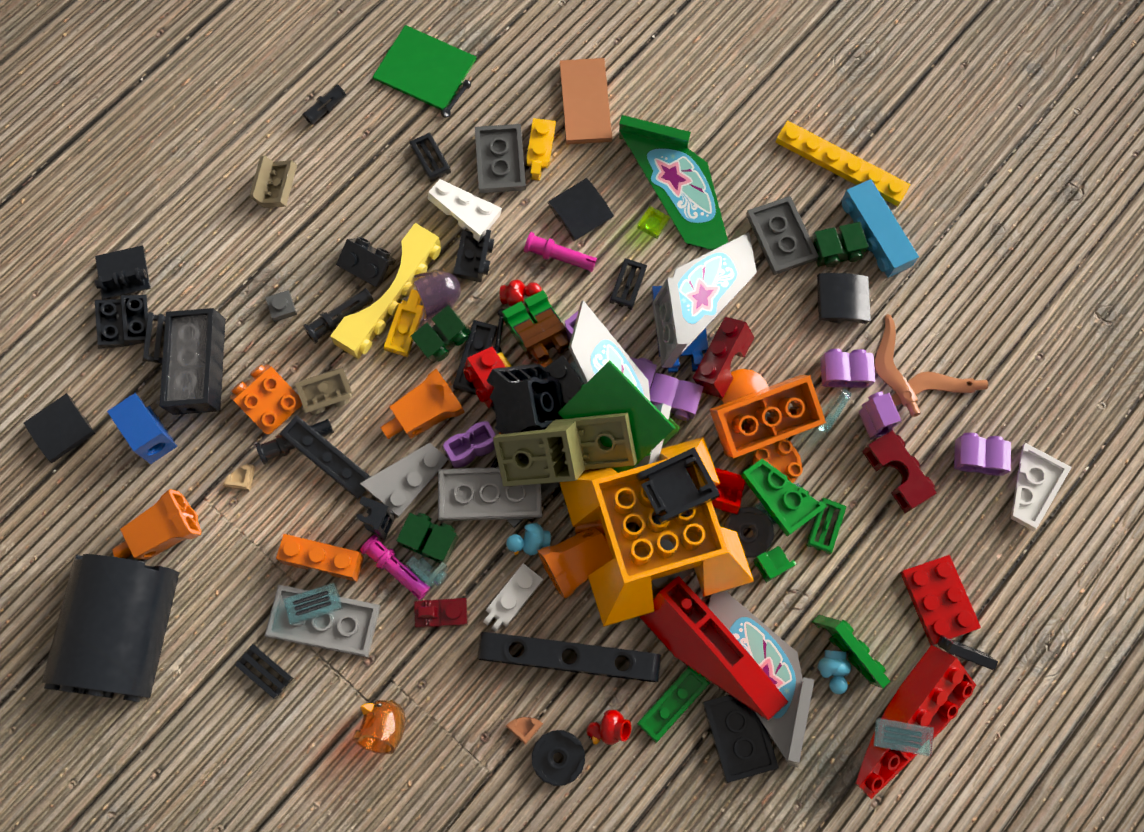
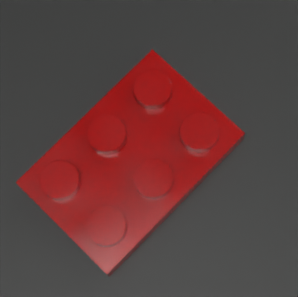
(940, 599)

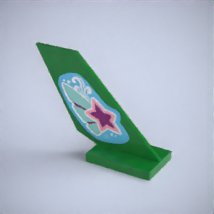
(678, 179)

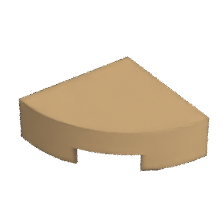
(240, 478)

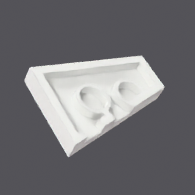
(467, 208)
(1036, 485)

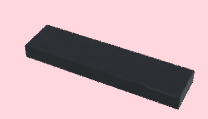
(325, 456)

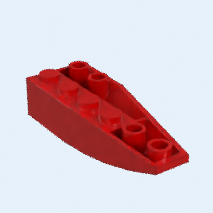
(710, 649)
(925, 698)

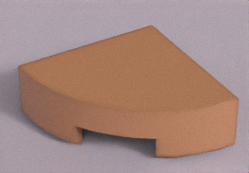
(524, 728)

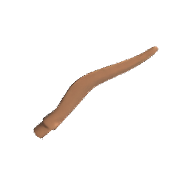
(889, 373)
(937, 381)

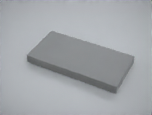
(481, 496)
(343, 630)

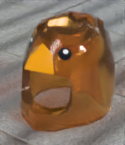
(381, 727)

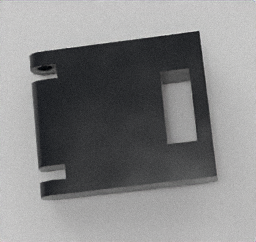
(672, 488)

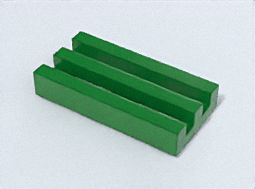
(819, 545)

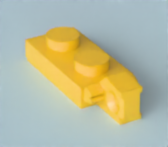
(540, 146)
(404, 325)

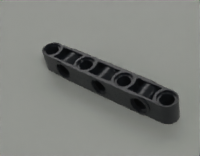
(590, 658)

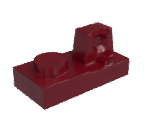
(441, 613)

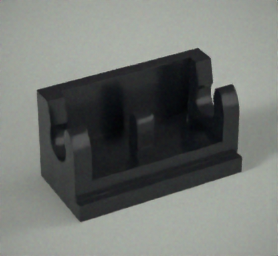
(379, 517)

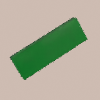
(672, 704)

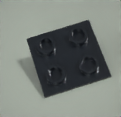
(122, 272)

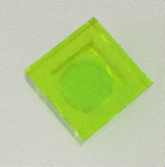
(653, 222)

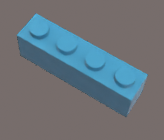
(880, 228)

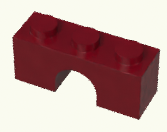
(714, 370)
(891, 452)

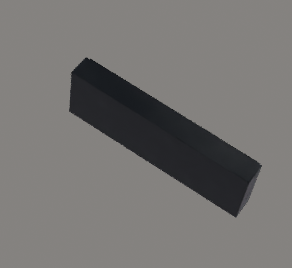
(479, 340)

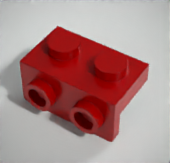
(477, 371)
(730, 491)

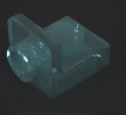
(423, 568)

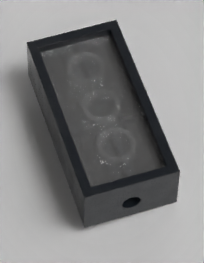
(192, 361)

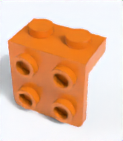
(266, 398)

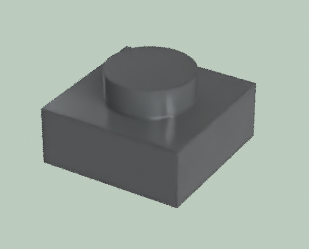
(281, 306)

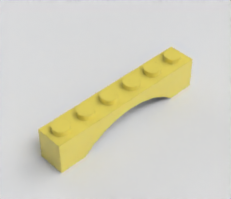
(359, 329)

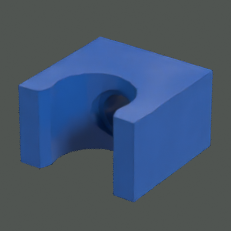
(142, 429)

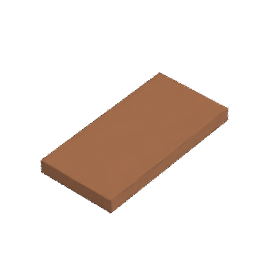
(585, 101)

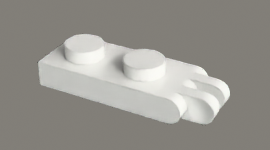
(513, 597)

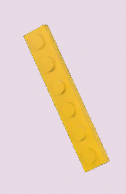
(841, 162)

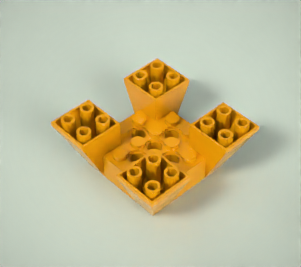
(624, 583)

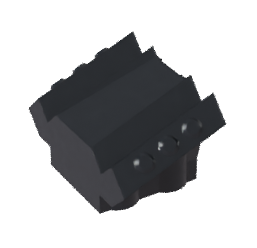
(524, 398)

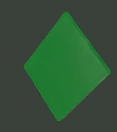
(424, 68)
(614, 393)

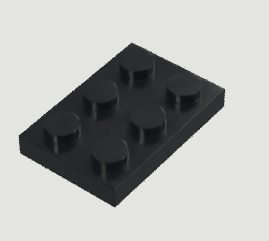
(739, 739)

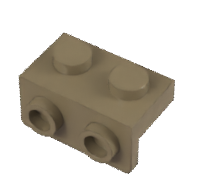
(272, 182)
(324, 390)

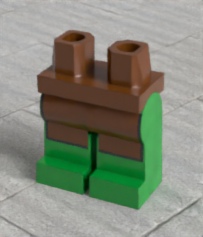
(536, 327)

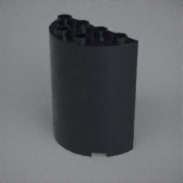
(111, 627)

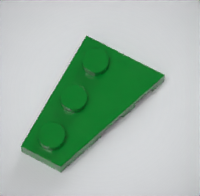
(781, 498)
(858, 650)

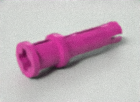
(549, 249)
(386, 560)

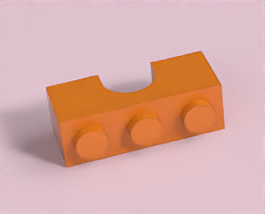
(320, 556)

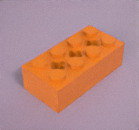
(780, 424)

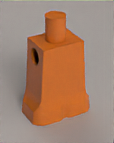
(423, 407)
(159, 528)
(575, 559)

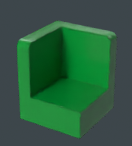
(773, 564)

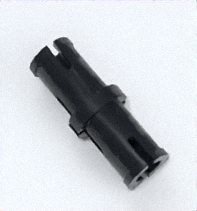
(335, 95)

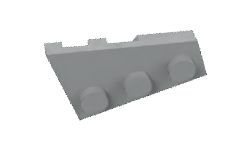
(406, 478)

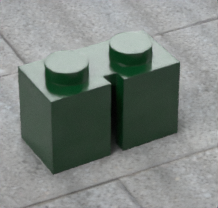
(836, 248)
(443, 336)
(428, 538)

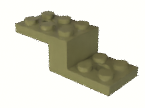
(565, 449)

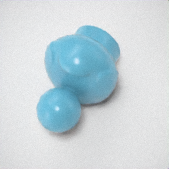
(534, 539)
(836, 665)

